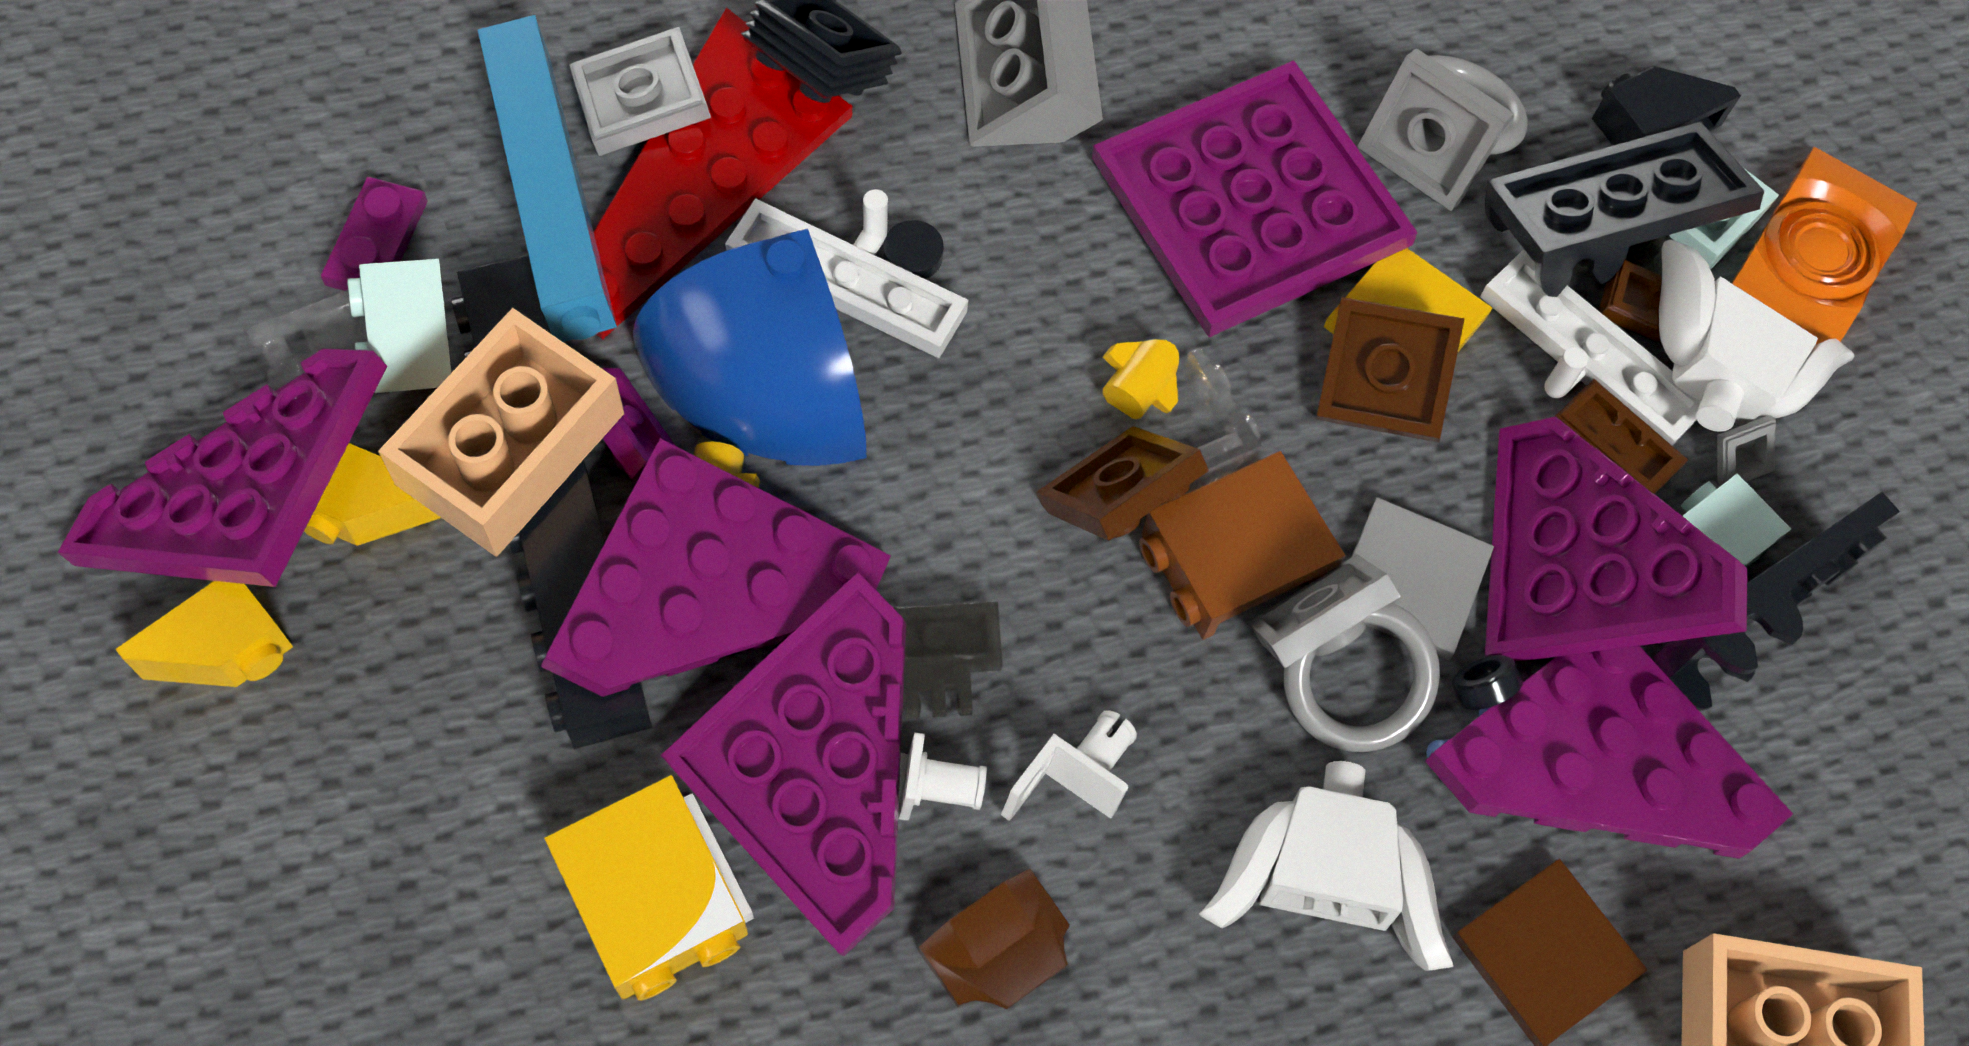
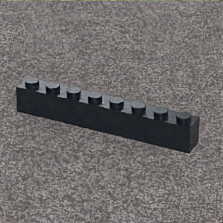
(562, 535)

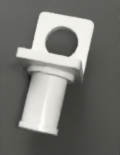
(1081, 769)
(937, 781)

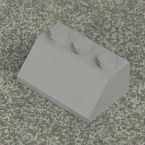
(1027, 70)

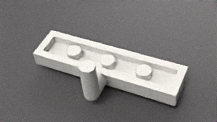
(864, 283)
(1590, 349)

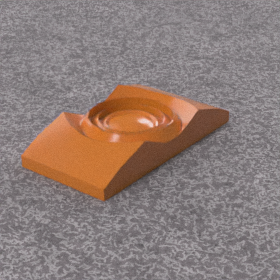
(1825, 246)

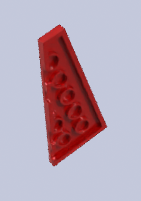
(710, 172)

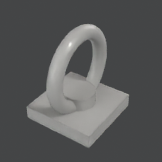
(1443, 124)
(1329, 617)

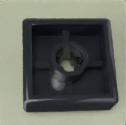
(820, 46)

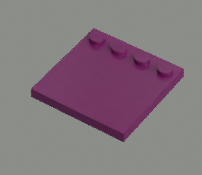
(1252, 197)

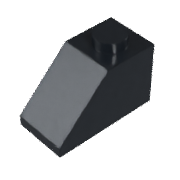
(1661, 102)

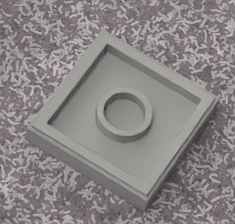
(639, 91)
(1429, 566)

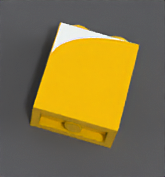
(648, 889)

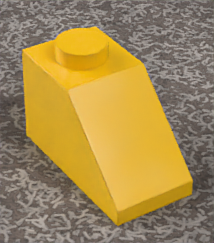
(364, 502)
(209, 640)

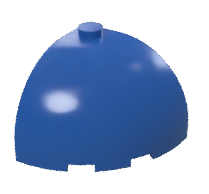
(756, 354)

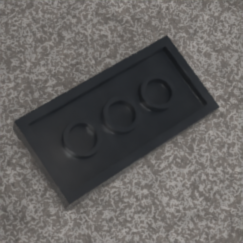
(1618, 199)
(1775, 600)

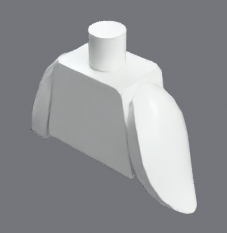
(1734, 348)
(1338, 862)

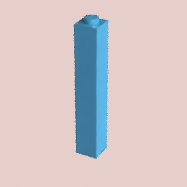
(546, 181)

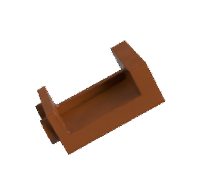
(1238, 543)

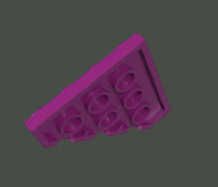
(241, 492)
(1595, 556)
(698, 575)
(1614, 751)
(811, 760)

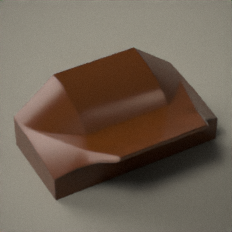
(1000, 944)

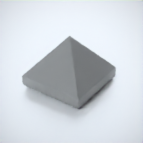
(1747, 450)

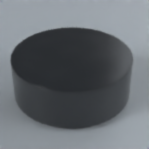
(914, 247)
(1487, 682)

